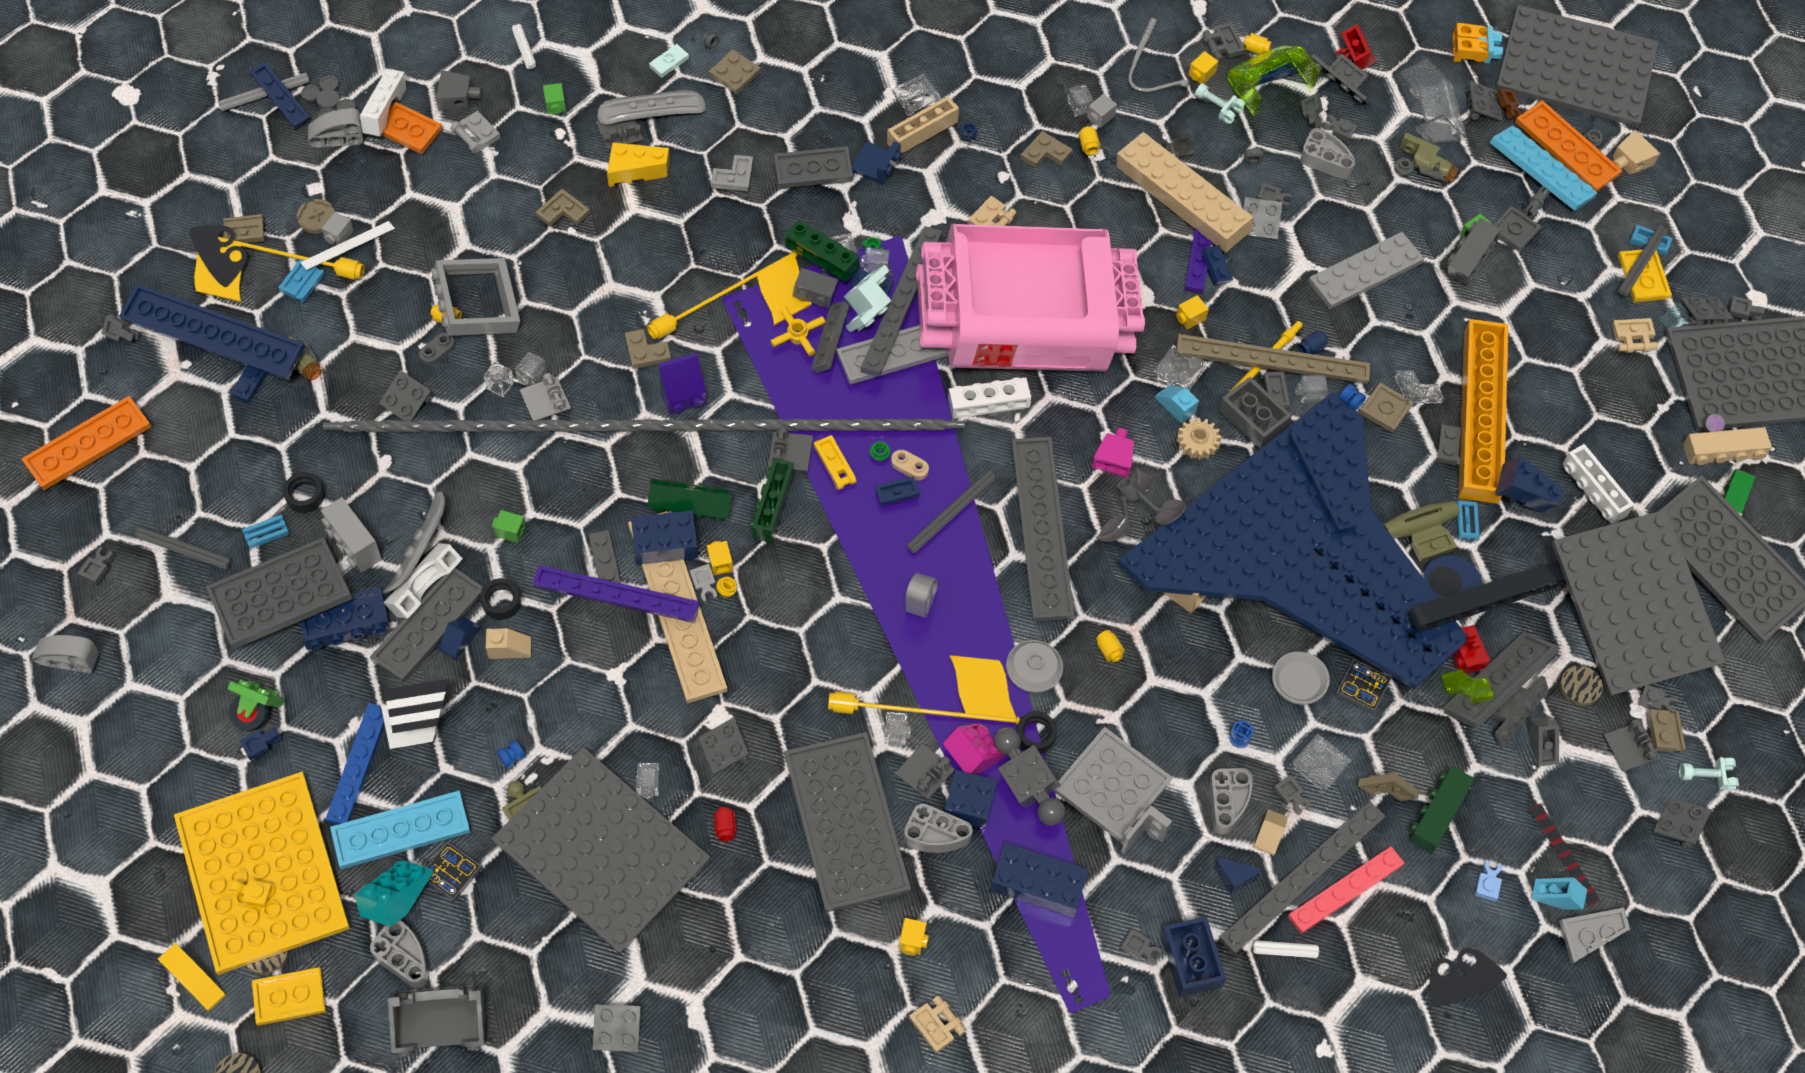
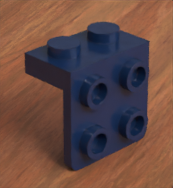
(876, 161)

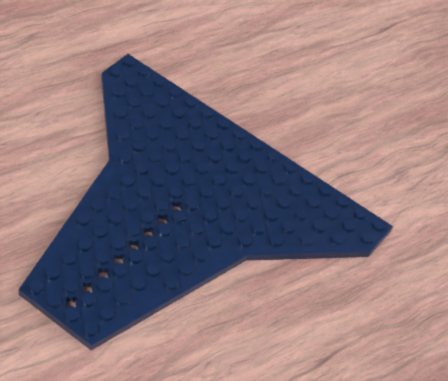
(1259, 540)

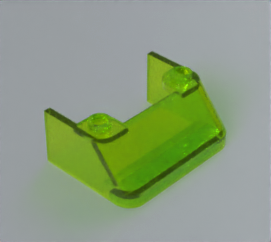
(1249, 72)

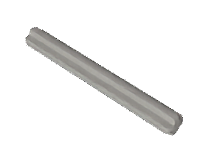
(258, 93)

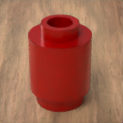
(725, 824)

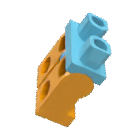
(1476, 43)

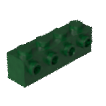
(822, 251)
(688, 497)
(772, 502)
(1441, 809)

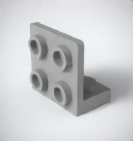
(1153, 822)

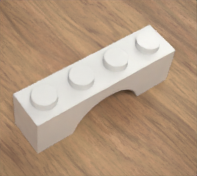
(375, 113)
(409, 594)

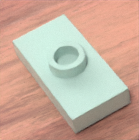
(669, 60)

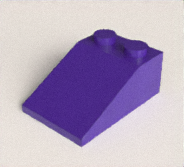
(682, 383)

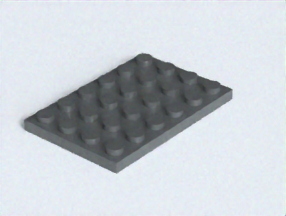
(278, 593)

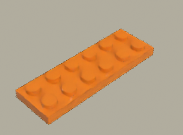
(1568, 146)
(86, 443)

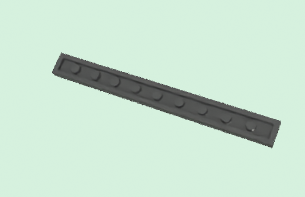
(897, 308)
(1301, 878)

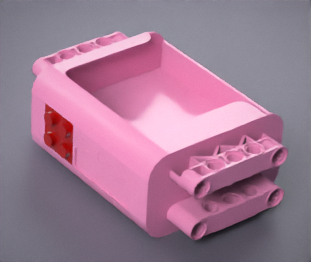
(1029, 298)

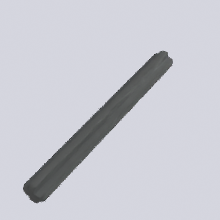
(951, 511)

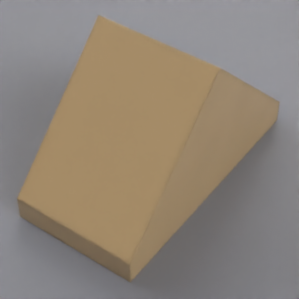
(1271, 832)

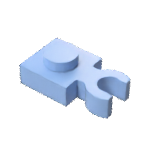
(1488, 884)

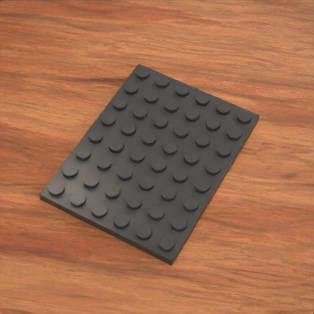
(1577, 65)
(1742, 370)
(1637, 602)
(601, 850)

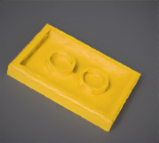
(1651, 282)
(288, 996)

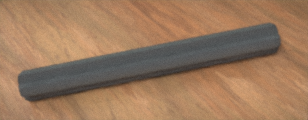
(1642, 261)
(183, 547)

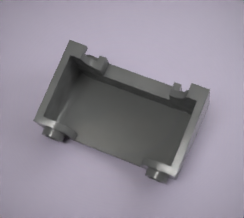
(437, 1018)

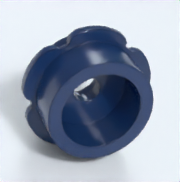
(969, 127)

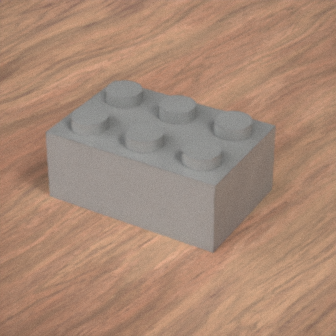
(350, 535)

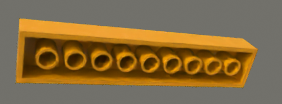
(1483, 410)

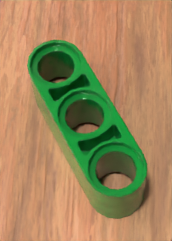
(1738, 489)

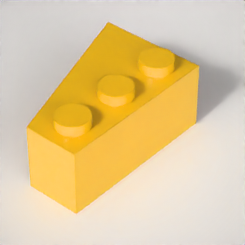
(637, 162)

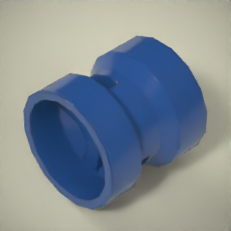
(1352, 397)
(1238, 738)
(511, 754)

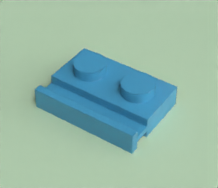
(301, 282)

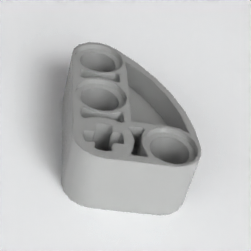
(336, 129)
(1327, 154)
(920, 594)
(66, 653)
(1233, 793)
(932, 837)
(404, 947)

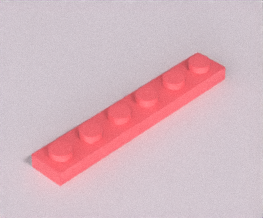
(1346, 890)

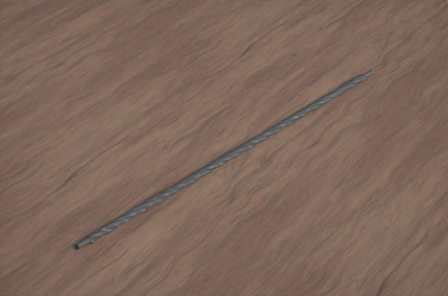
(642, 425)

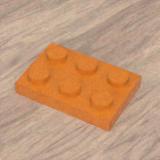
(410, 128)

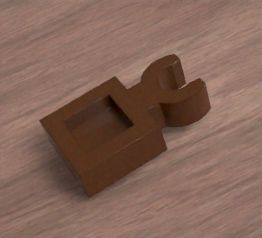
(1509, 101)

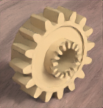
(1198, 439)

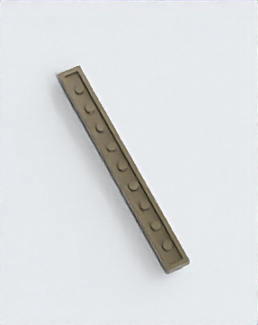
(1272, 358)

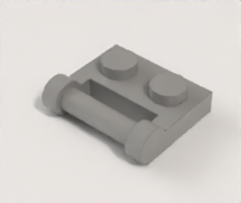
(479, 128)

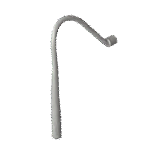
(1148, 31)

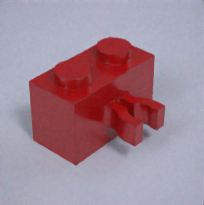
(1357, 47)
(1472, 655)

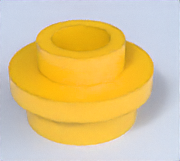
(726, 586)

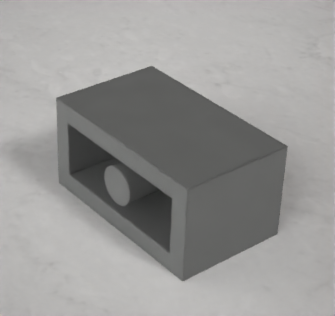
(815, 288)

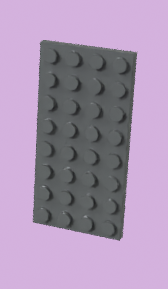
(1735, 560)
(846, 822)

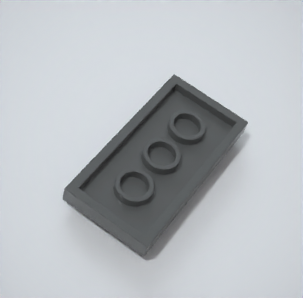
(813, 167)

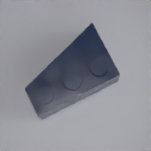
(1528, 485)

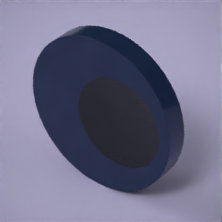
(1451, 575)

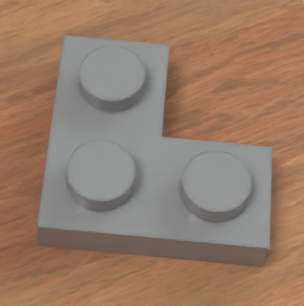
(734, 179)

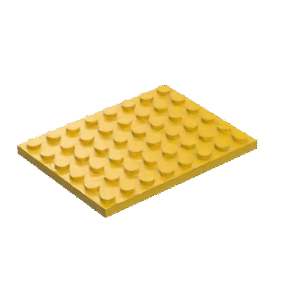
(270, 839)

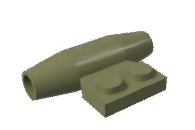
(1425, 528)

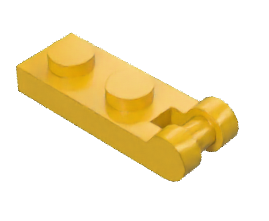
(834, 462)

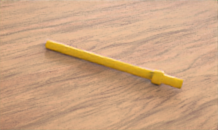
(1286, 337)

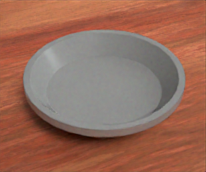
(1034, 666)
(1300, 678)

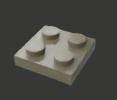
(734, 71)
(1386, 408)

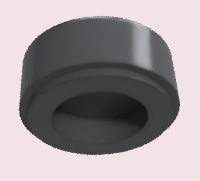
(1253, 155)

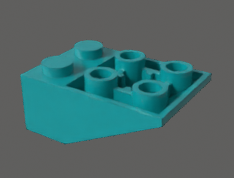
(392, 893)

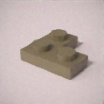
(1045, 146)
(560, 205)
(644, 354)
(1389, 783)

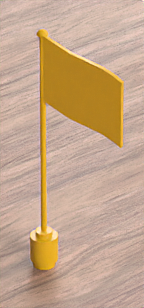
(207, 284)
(776, 287)
(980, 689)

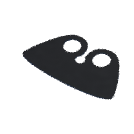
(208, 247)
(1476, 980)

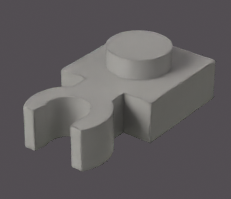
(703, 580)

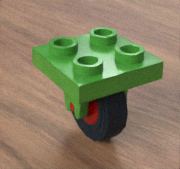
(250, 708)

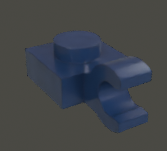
(257, 744)

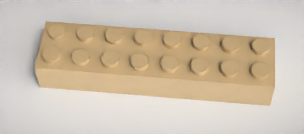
(1184, 192)

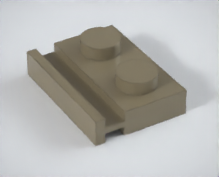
(246, 228)
(1666, 731)

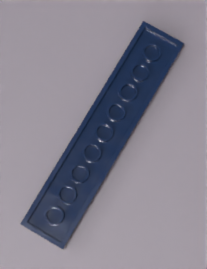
(212, 332)

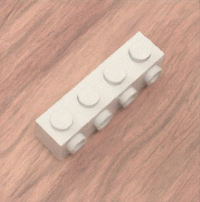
(1598, 484)

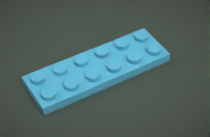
(1543, 167)
(400, 829)

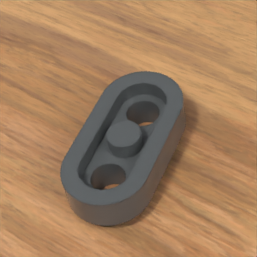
(438, 349)

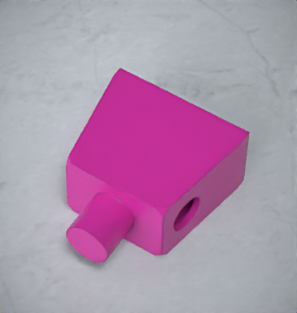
(1115, 454)

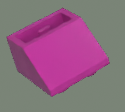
(973, 748)

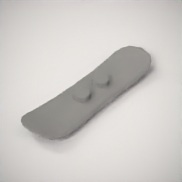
(650, 105)
(420, 542)

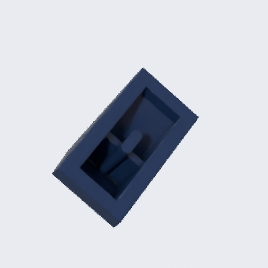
(458, 636)
(1235, 874)

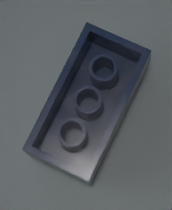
(1039, 880)

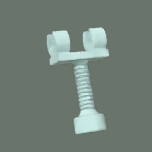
(1225, 113)
(1687, 771)

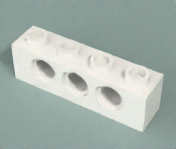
(999, 402)

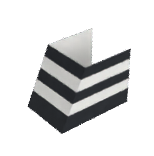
(413, 712)

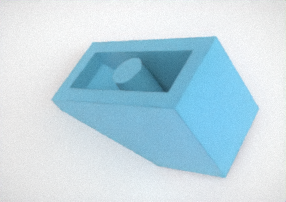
(1178, 402)
(1560, 893)

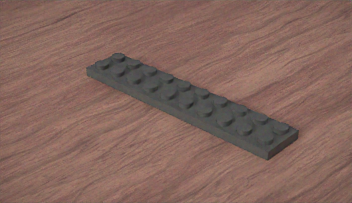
(1042, 529)

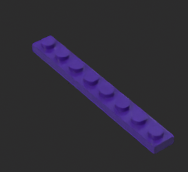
(616, 594)

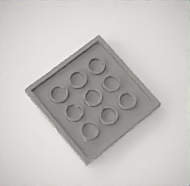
(1112, 783)

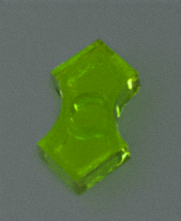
(1474, 688)

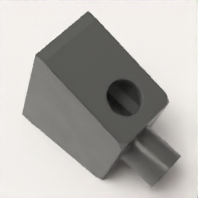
(455, 91)

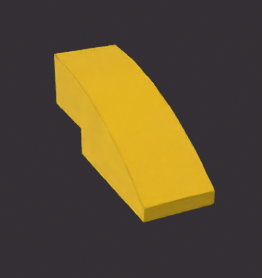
(191, 977)

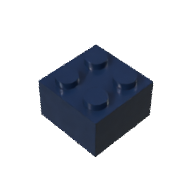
(971, 798)

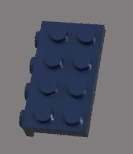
(347, 621)

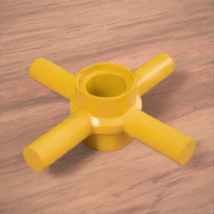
(797, 337)

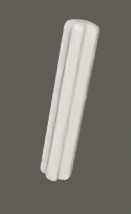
(524, 46)
(1286, 949)

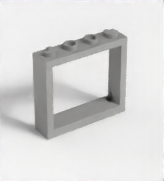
(475, 326)

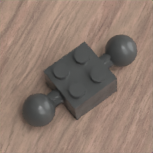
(1029, 776)

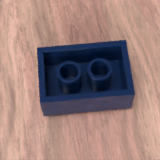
(664, 537)
(1193, 956)

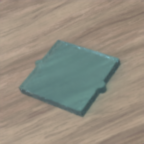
(1676, 316)

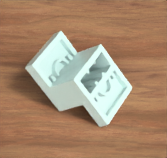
(868, 299)

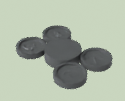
(328, 98)

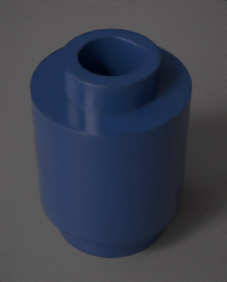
(1313, 343)

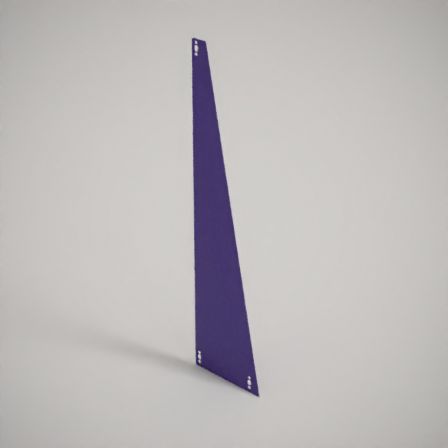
(967, 607)

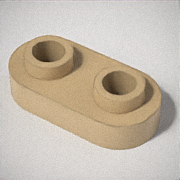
(909, 465)

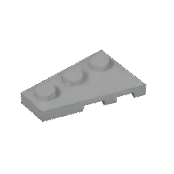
(1591, 931)

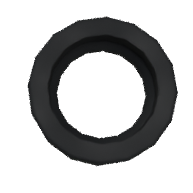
(301, 479)
(500, 584)
(1044, 719)

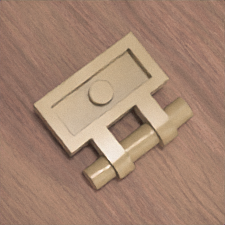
(990, 212)
(1634, 329)
(932, 1028)

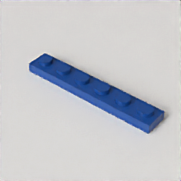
(356, 766)

